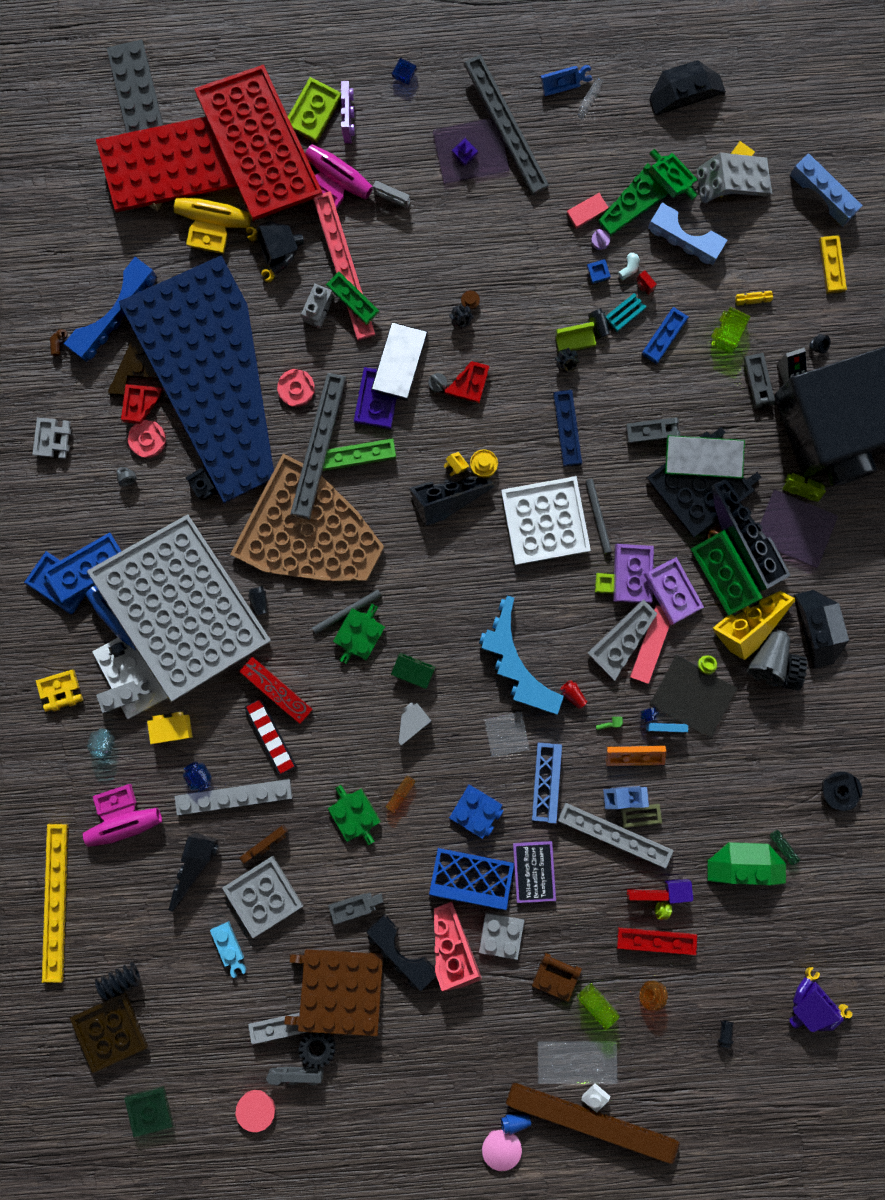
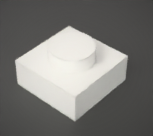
(595, 1097)

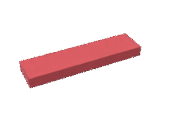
(651, 647)

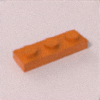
(635, 755)

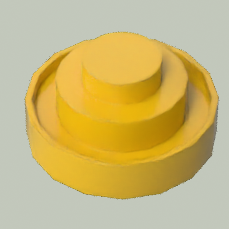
(483, 463)

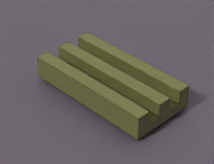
(641, 815)

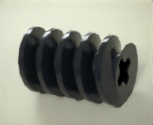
(119, 982)

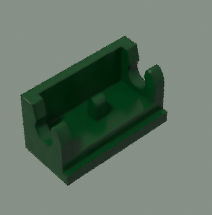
(413, 670)

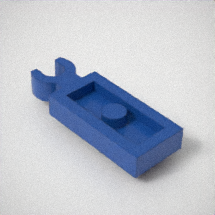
(564, 79)

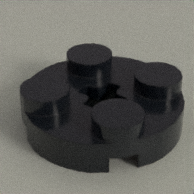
(851, 795)

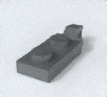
(354, 907)

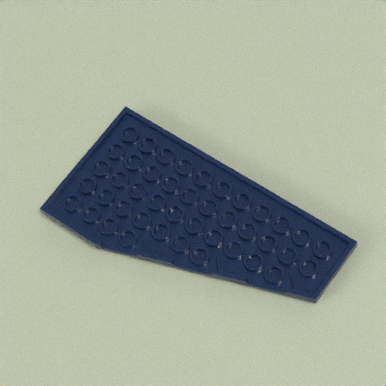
(206, 361)

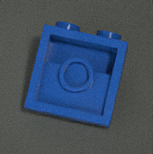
(476, 811)

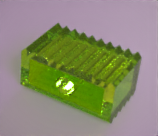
(730, 330)
(598, 1006)

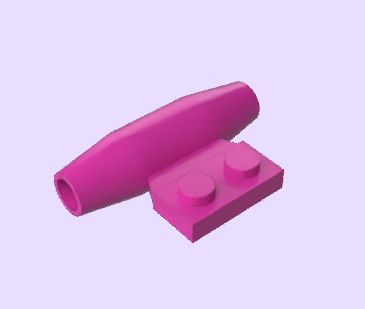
(337, 175)
(119, 817)

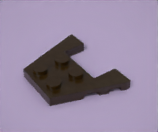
(134, 365)

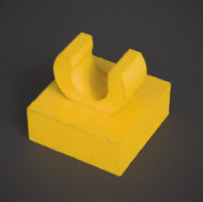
(457, 462)

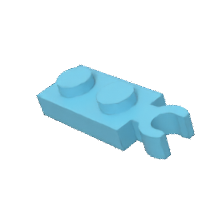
(228, 947)

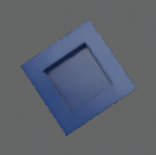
(598, 271)

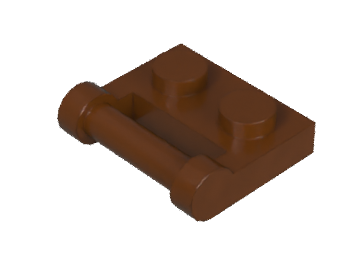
(554, 983)

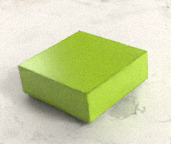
(604, 583)

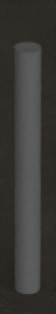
(598, 516)
(343, 613)

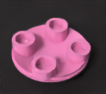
(501, 1150)

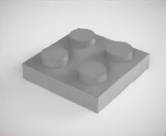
(501, 936)

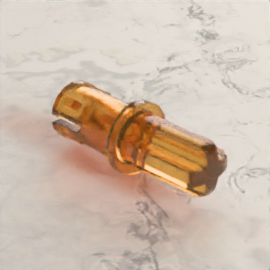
(400, 794)

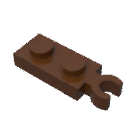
(263, 846)

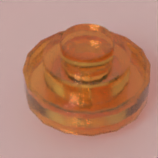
(653, 995)

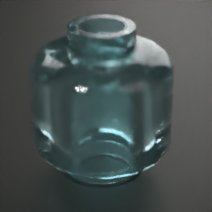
(100, 743)

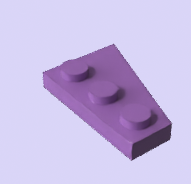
(347, 112)

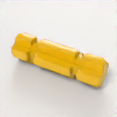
(753, 298)

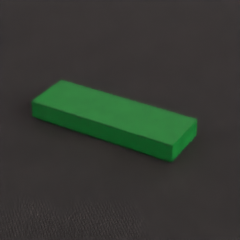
(352, 298)

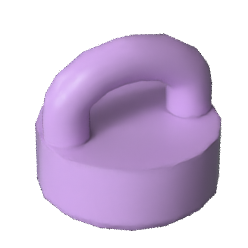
(600, 239)

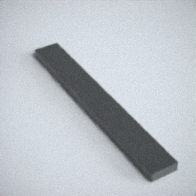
(506, 125)
(318, 446)

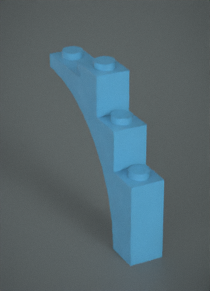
(510, 666)

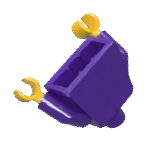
(815, 1007)

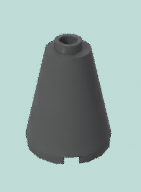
(772, 660)

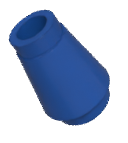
(514, 1123)

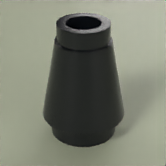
(600, 322)
(258, 600)

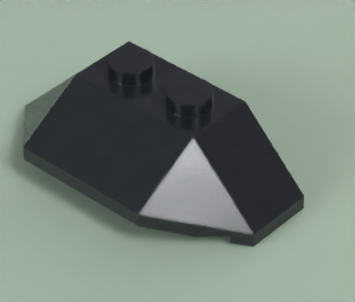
(685, 86)
(822, 627)

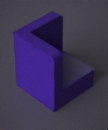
(679, 890)

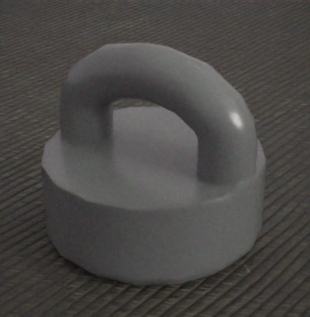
(437, 382)
(125, 476)

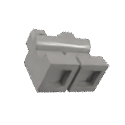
(317, 305)

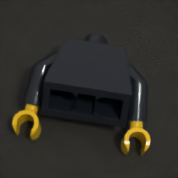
(276, 244)

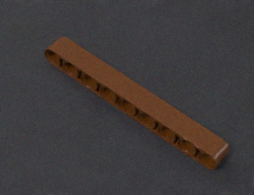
(592, 1123)

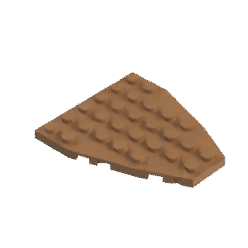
(326, 548)

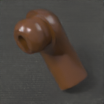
(56, 340)

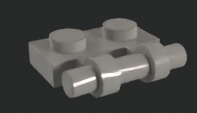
(46, 436)

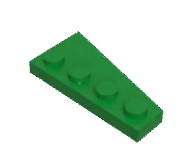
(634, 201)

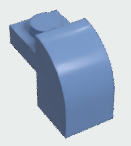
(626, 797)

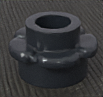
(117, 649)

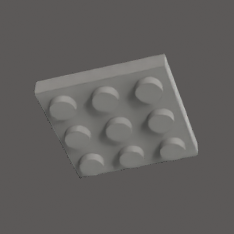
(262, 896)

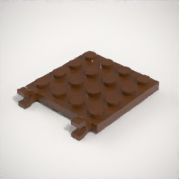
(339, 992)

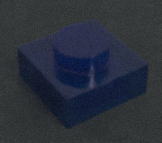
(404, 71)

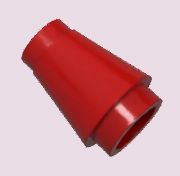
(573, 694)

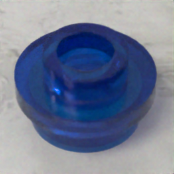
(649, 714)

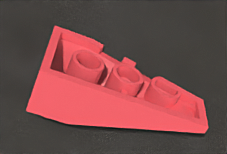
(454, 958)

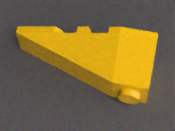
(750, 628)

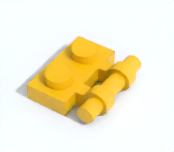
(59, 684)

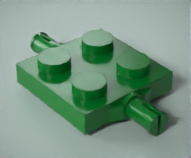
(672, 175)
(359, 633)
(354, 815)

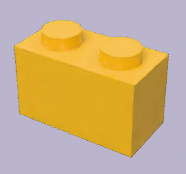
(169, 729)

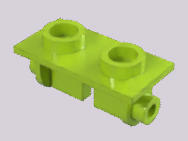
(812, 490)

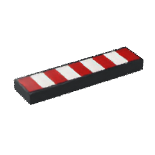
(270, 736)

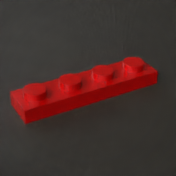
(656, 941)

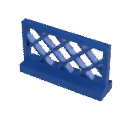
(467, 896)

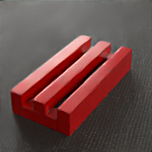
(654, 895)

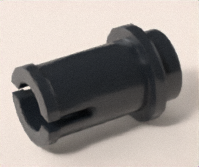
(726, 1034)

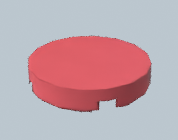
(296, 388)
(147, 439)
(255, 1111)

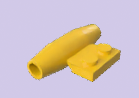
(210, 222)

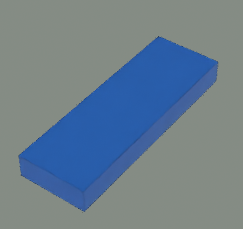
(664, 335)

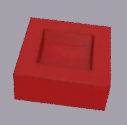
(645, 282)

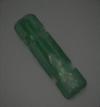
(784, 847)

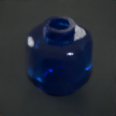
(197, 776)

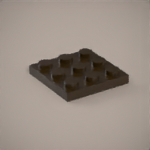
(109, 1032)

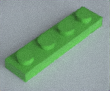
(360, 454)

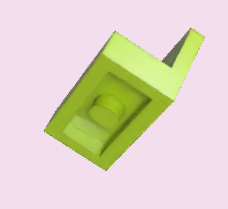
(575, 337)

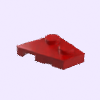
(470, 382)
(139, 402)

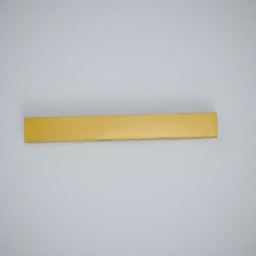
(55, 903)

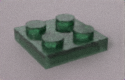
(148, 1111)

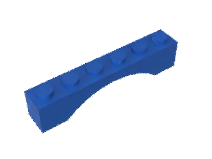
(87, 339)

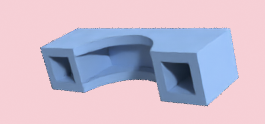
(666, 225)

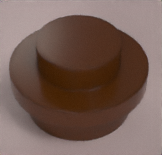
(470, 299)

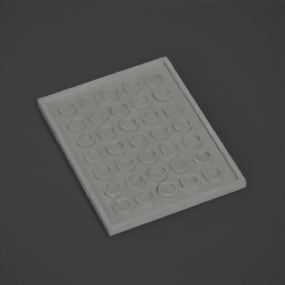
(178, 607)

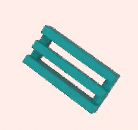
(637, 302)

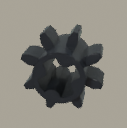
(461, 316)
(567, 360)

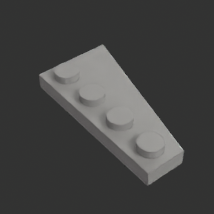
(617, 645)

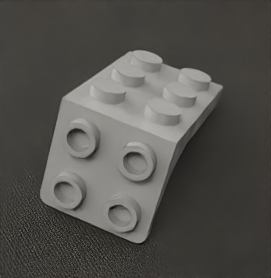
(733, 175)

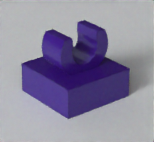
(464, 151)

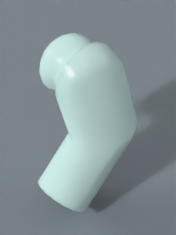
(632, 266)

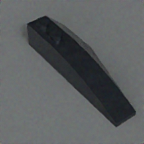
(751, 544)

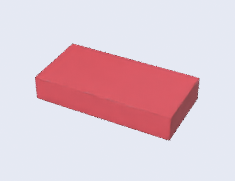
(587, 210)

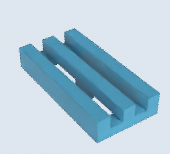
(667, 727)

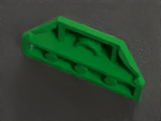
(746, 865)

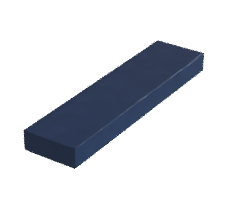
(567, 428)

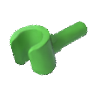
(616, 722)

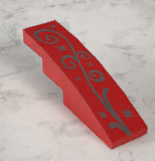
(276, 690)

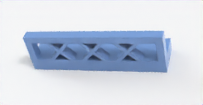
(554, 782)

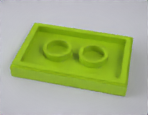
(314, 109)

